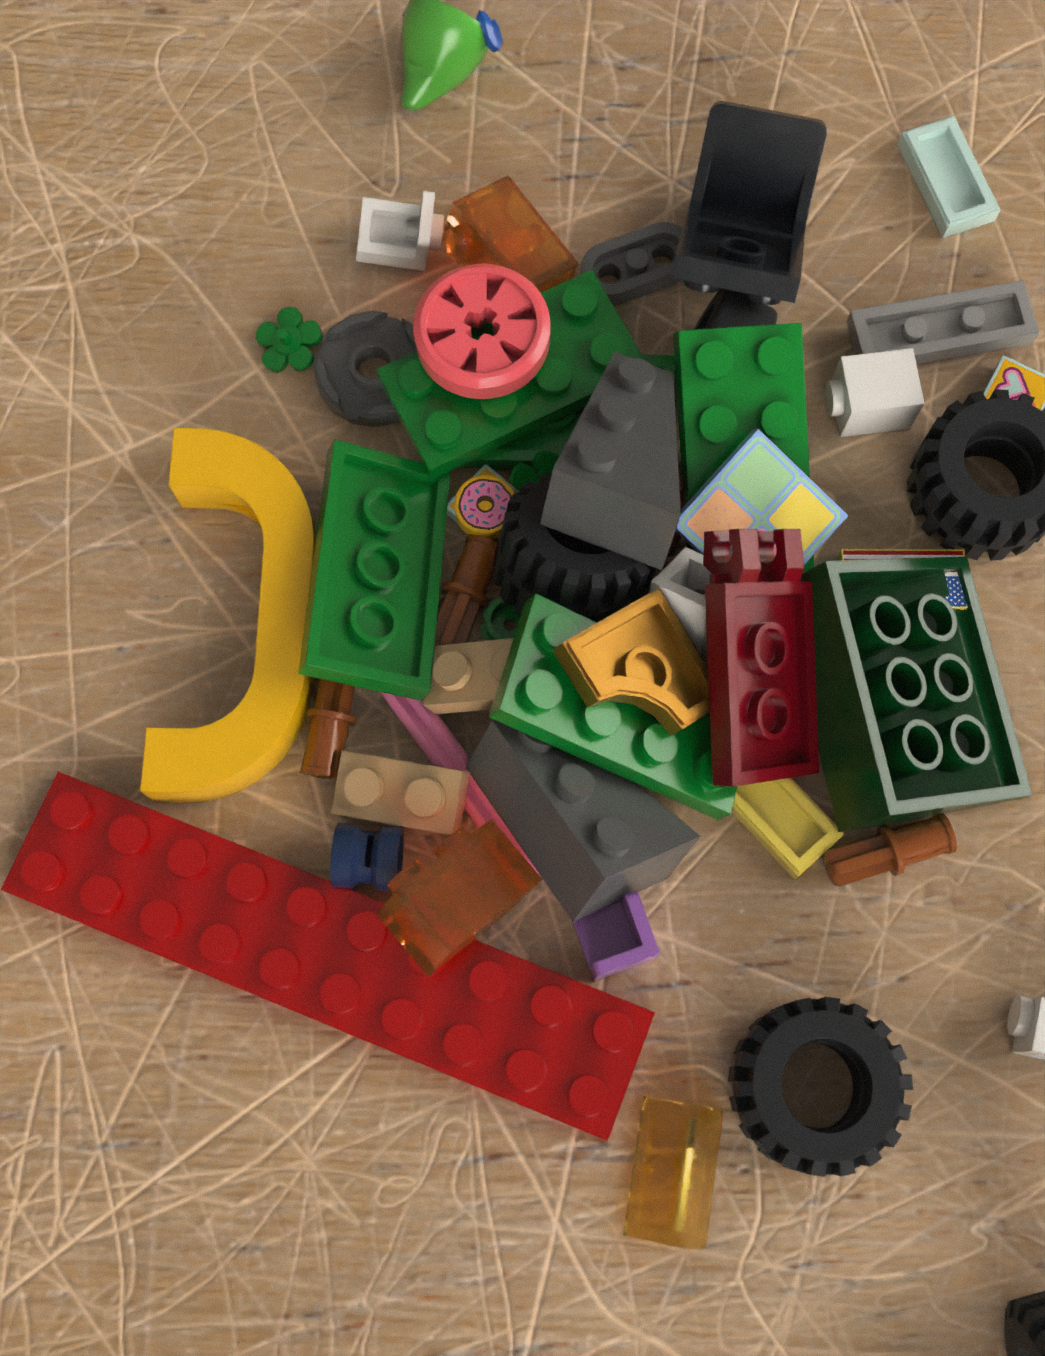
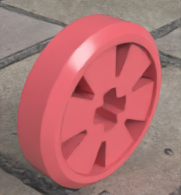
(471, 298)

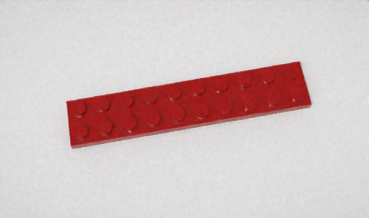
(329, 955)

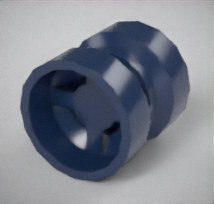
(353, 854)

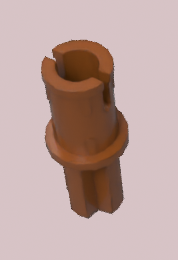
(466, 590)
(328, 729)
(890, 850)

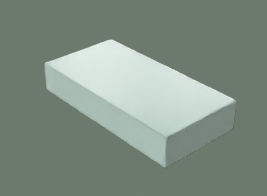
(948, 177)

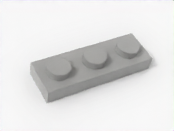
(948, 323)

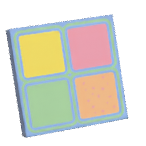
(761, 492)

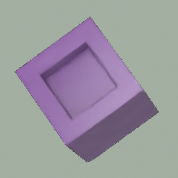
(616, 937)

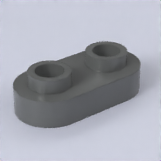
(632, 261)

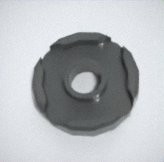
(344, 350)

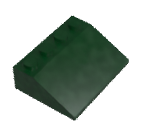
(908, 694)

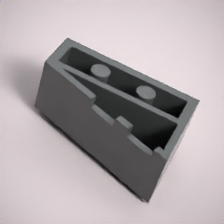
(621, 466)
(576, 821)

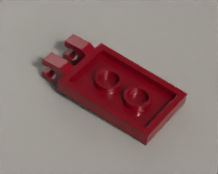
(760, 657)

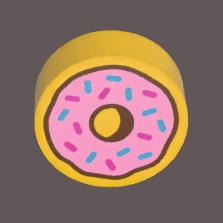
(482, 505)

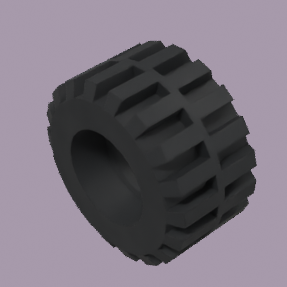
(954, 503)
(561, 566)
(875, 1075)

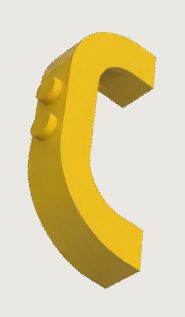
(231, 754)

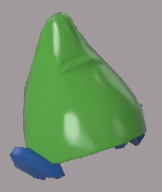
(442, 49)

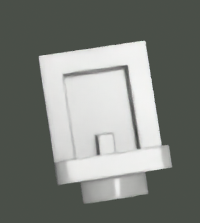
(399, 232)

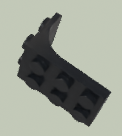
(750, 203)

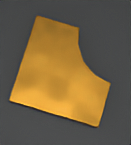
(640, 660)

